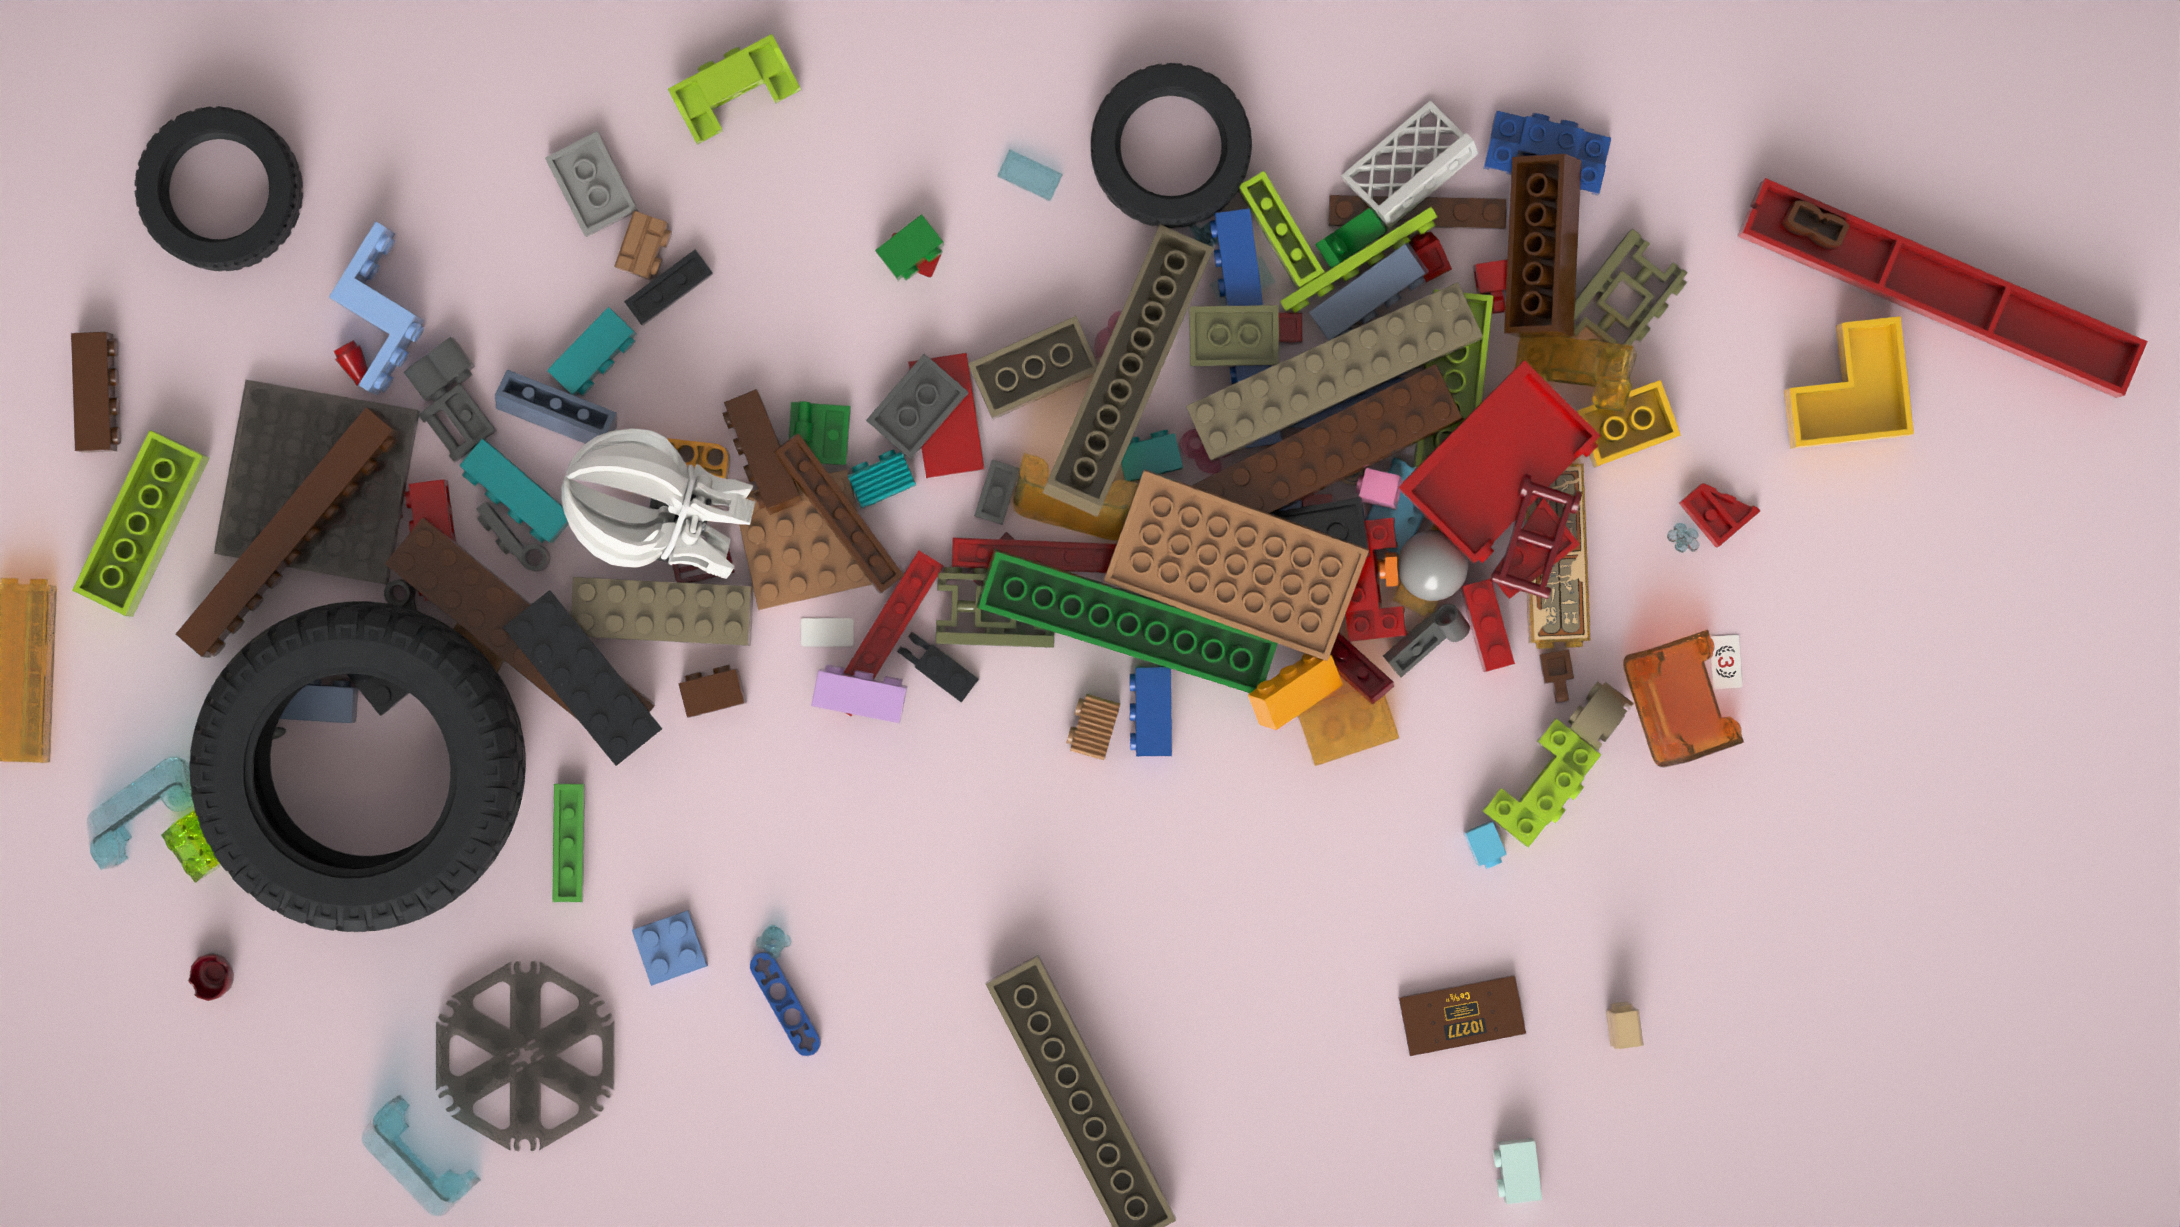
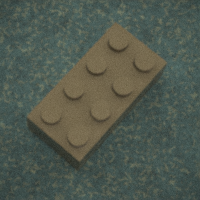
(1034, 367)

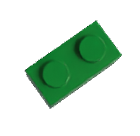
(910, 248)

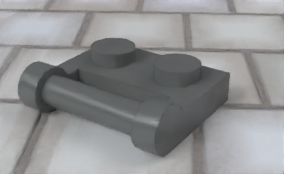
(466, 418)

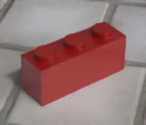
(1487, 625)

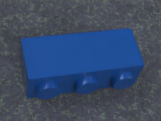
(1151, 712)

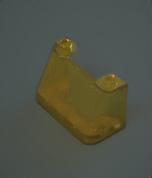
(1033, 504)

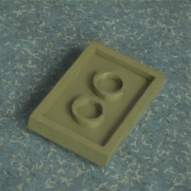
(1234, 335)

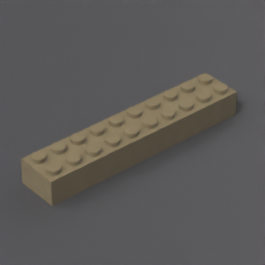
(1128, 370)
(1334, 372)
(1079, 1097)

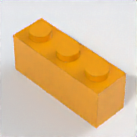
(1294, 690)

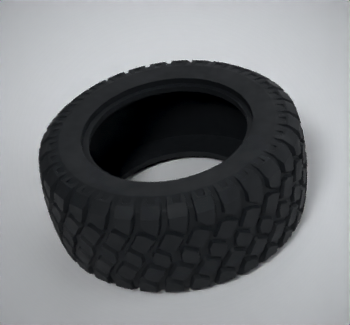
(260, 840)

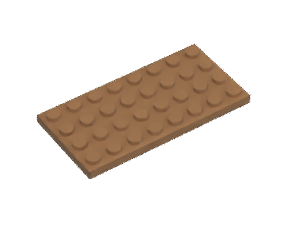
(1236, 565)

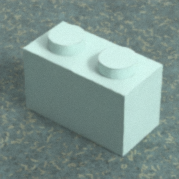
(1518, 1171)

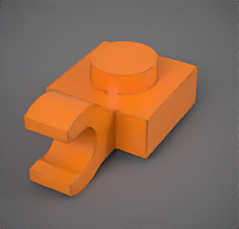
(1388, 569)

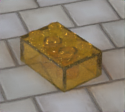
(1346, 726)

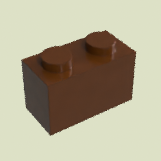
(712, 692)

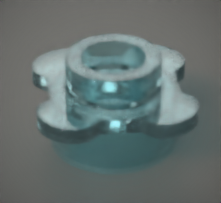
(773, 933)

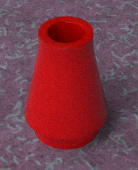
(352, 361)

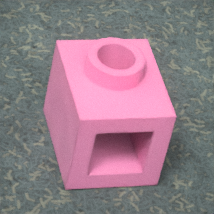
(1379, 488)

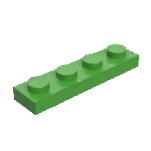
(568, 842)

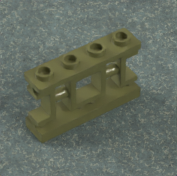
(1605, 285)
(994, 630)

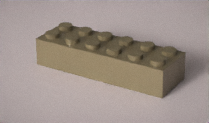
(663, 611)

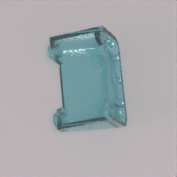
(106, 823)
(383, 1142)

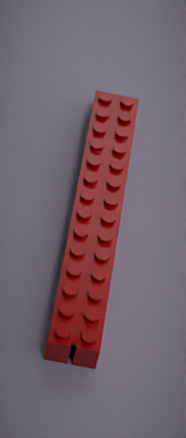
(1952, 293)

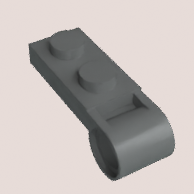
(508, 541)
(1426, 636)

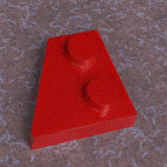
(1717, 513)

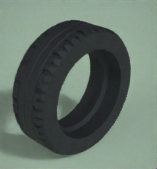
(1184, 82)
(157, 168)

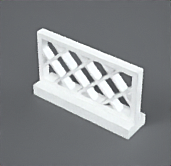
(1429, 175)

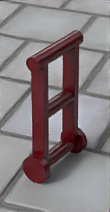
(1571, 505)

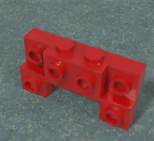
(1365, 614)

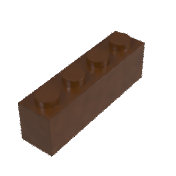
(94, 392)
(758, 442)

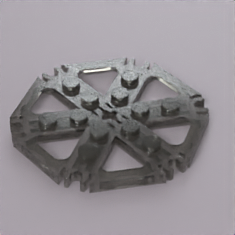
(549, 1070)

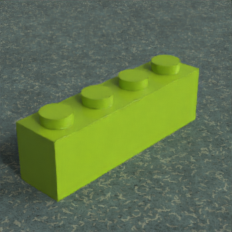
(1280, 230)

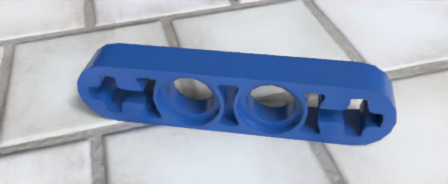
(782, 1005)

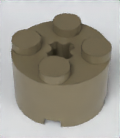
(1600, 715)

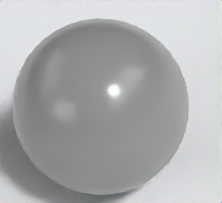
(1432, 566)

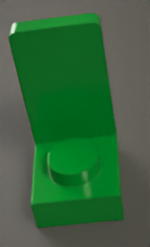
(1351, 237)

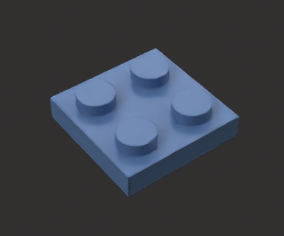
(669, 948)

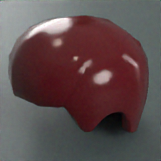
(211, 976)

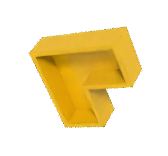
(1869, 400)

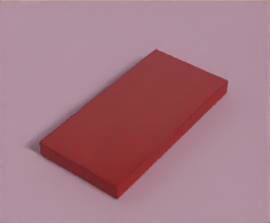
(956, 443)

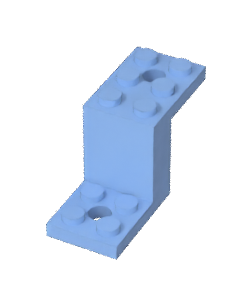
(377, 309)

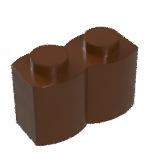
(1822, 229)

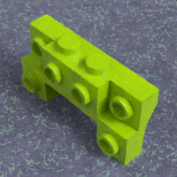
(729, 79)
(1551, 788)

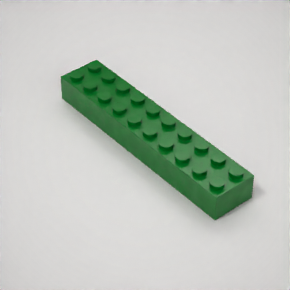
(1123, 622)

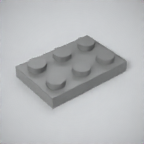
(591, 184)

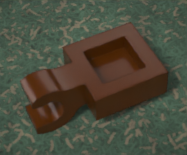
(1556, 669)

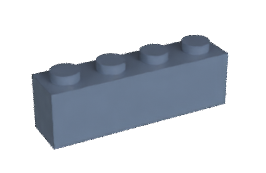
(1370, 291)
(553, 408)
(324, 703)

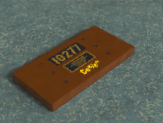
(1462, 1015)

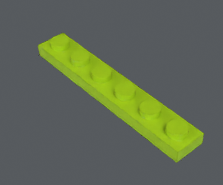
(1349, 267)

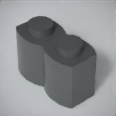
(439, 370)

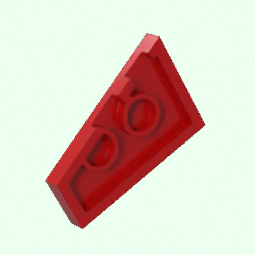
(1529, 560)

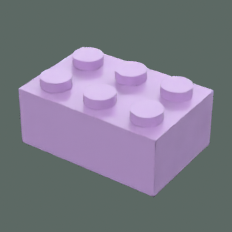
(859, 694)

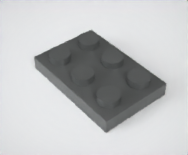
(917, 406)

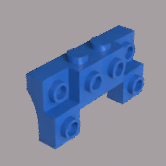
(1539, 136)

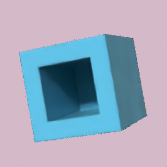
(1485, 845)

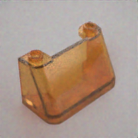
(1679, 701)

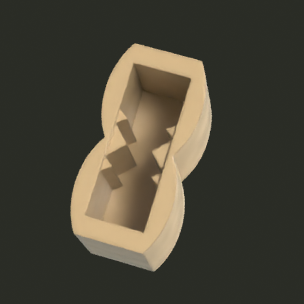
(1624, 1026)

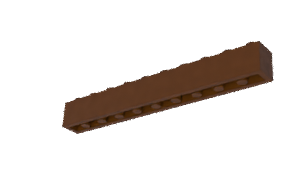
(287, 533)

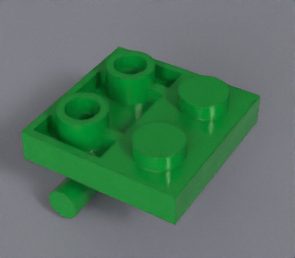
(823, 429)

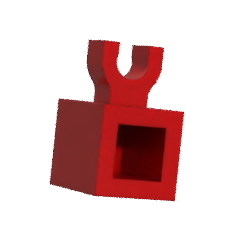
(1491, 279)

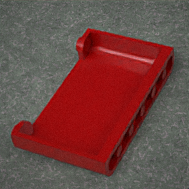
(1476, 472)

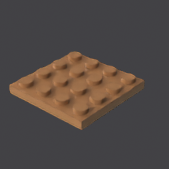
(797, 553)

